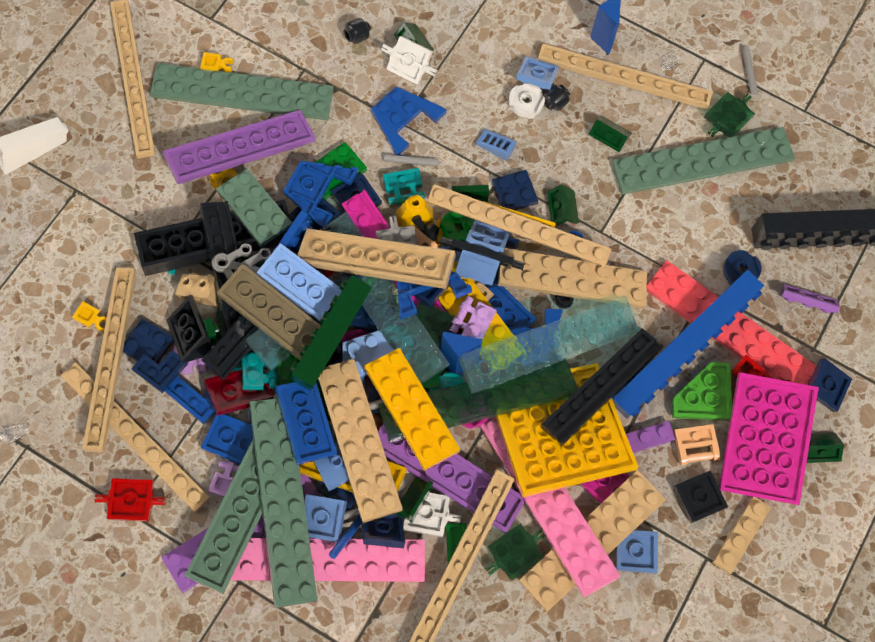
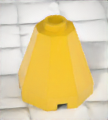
(411, 207)

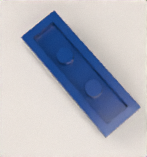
(189, 400)

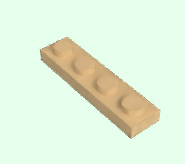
(741, 535)

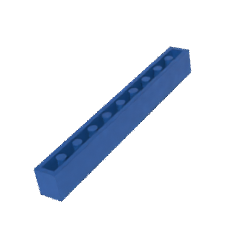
(684, 347)

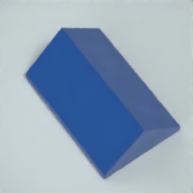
(606, 24)
(453, 346)

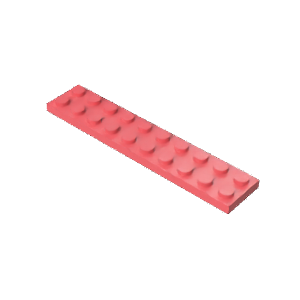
(741, 337)

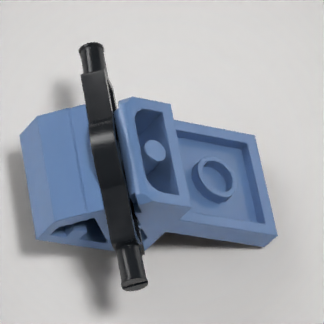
(482, 253)

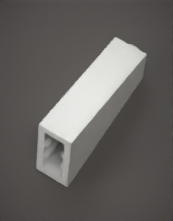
(29, 143)

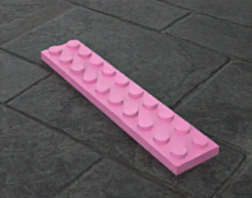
(562, 525)
(353, 563)

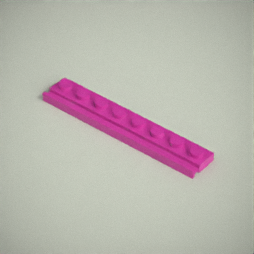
(368, 221)

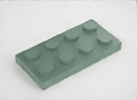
(254, 207)

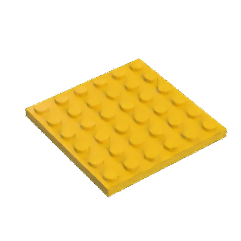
(591, 454)

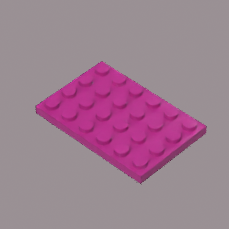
(768, 438)

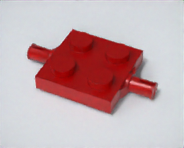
(130, 500)

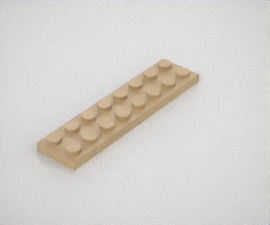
(377, 258)
(574, 278)
(359, 441)
(610, 524)

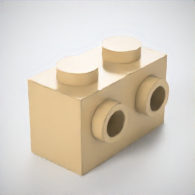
(201, 287)

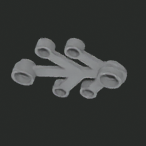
(230, 264)

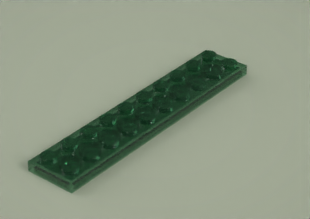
(460, 407)

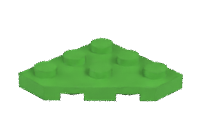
(706, 395)

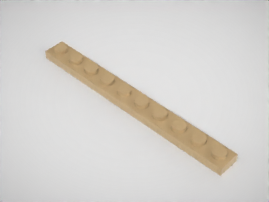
(626, 76)
(132, 79)
(519, 225)
(109, 361)
(141, 443)
(462, 558)

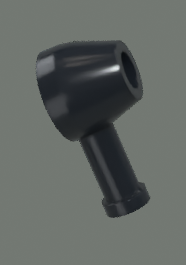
(429, 230)

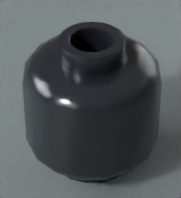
(357, 30)
(556, 97)

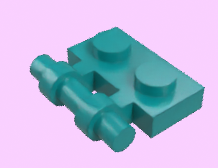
(403, 181)
(253, 373)

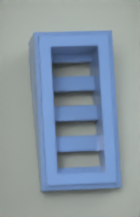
(504, 141)

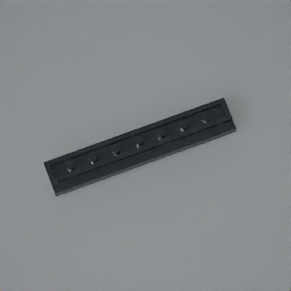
(220, 239)
(231, 346)
(601, 387)

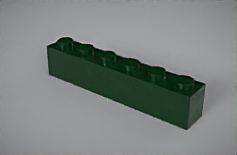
(330, 333)

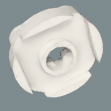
(524, 109)

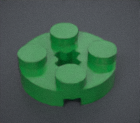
(449, 225)

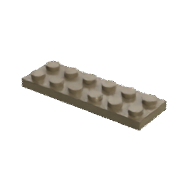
(268, 310)

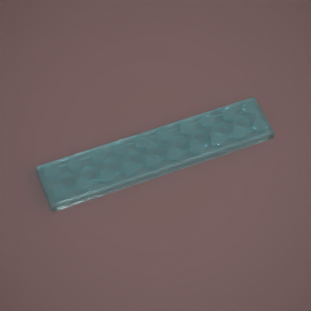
(383, 309)
(547, 344)

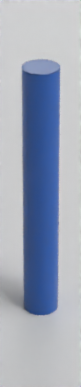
(345, 538)

